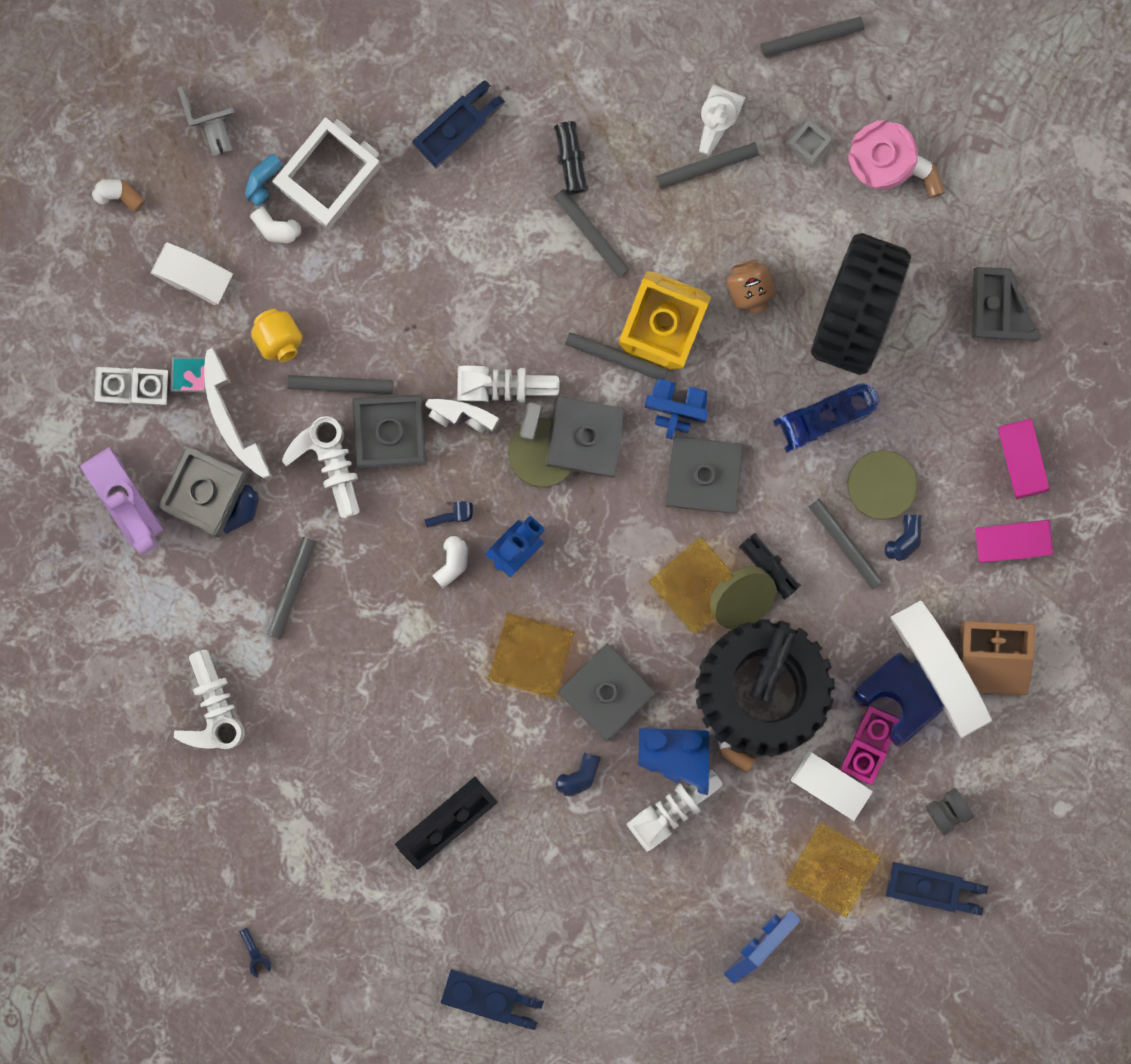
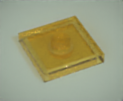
(690, 582)
(531, 655)
(832, 869)

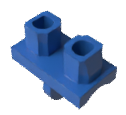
(692, 409)
(516, 546)

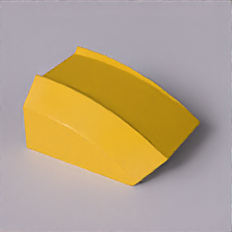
(664, 320)

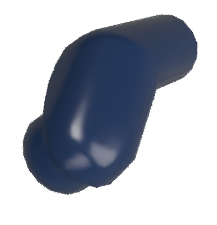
(244, 509)

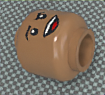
(751, 286)

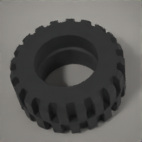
(861, 304)
(732, 722)

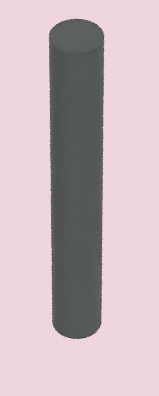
(812, 36)
(707, 165)
(591, 233)
(615, 356)
(340, 384)
(845, 544)
(291, 588)

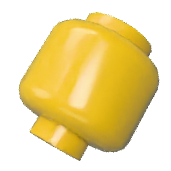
(276, 335)

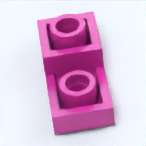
(1023, 459)
(1014, 541)
(869, 745)

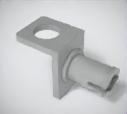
(212, 124)

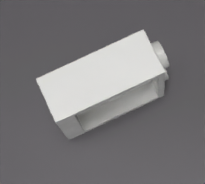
(302, 198)

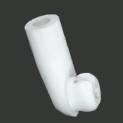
(275, 230)
(455, 561)

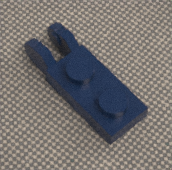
(456, 126)
(931, 888)
(487, 999)

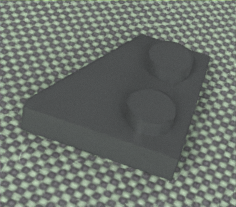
(999, 307)

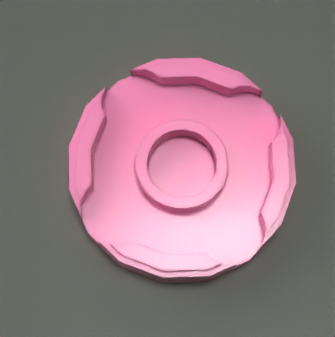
(883, 155)

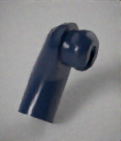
(908, 542)
(580, 780)

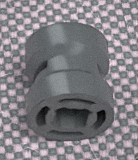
(942, 815)

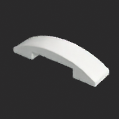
(216, 378)
(942, 668)

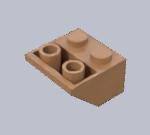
(998, 655)

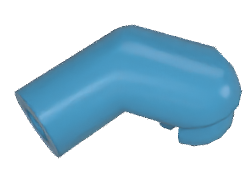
(258, 177)

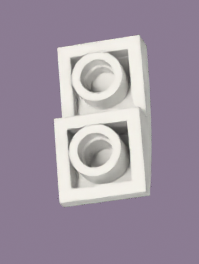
(191, 273)
(131, 386)
(451, 411)
(831, 786)

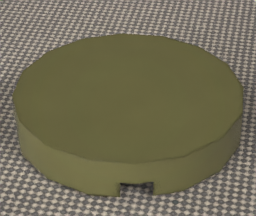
(529, 458)
(882, 485)
(743, 597)

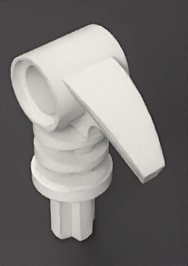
(718, 114)
(477, 384)
(334, 458)
(215, 700)
(652, 825)

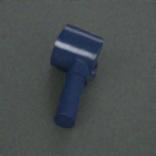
(461, 513)
(254, 952)

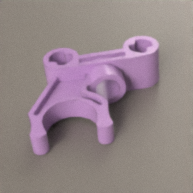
(130, 513)

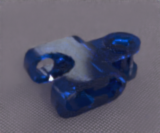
(811, 426)
(908, 687)

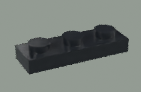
(446, 823)

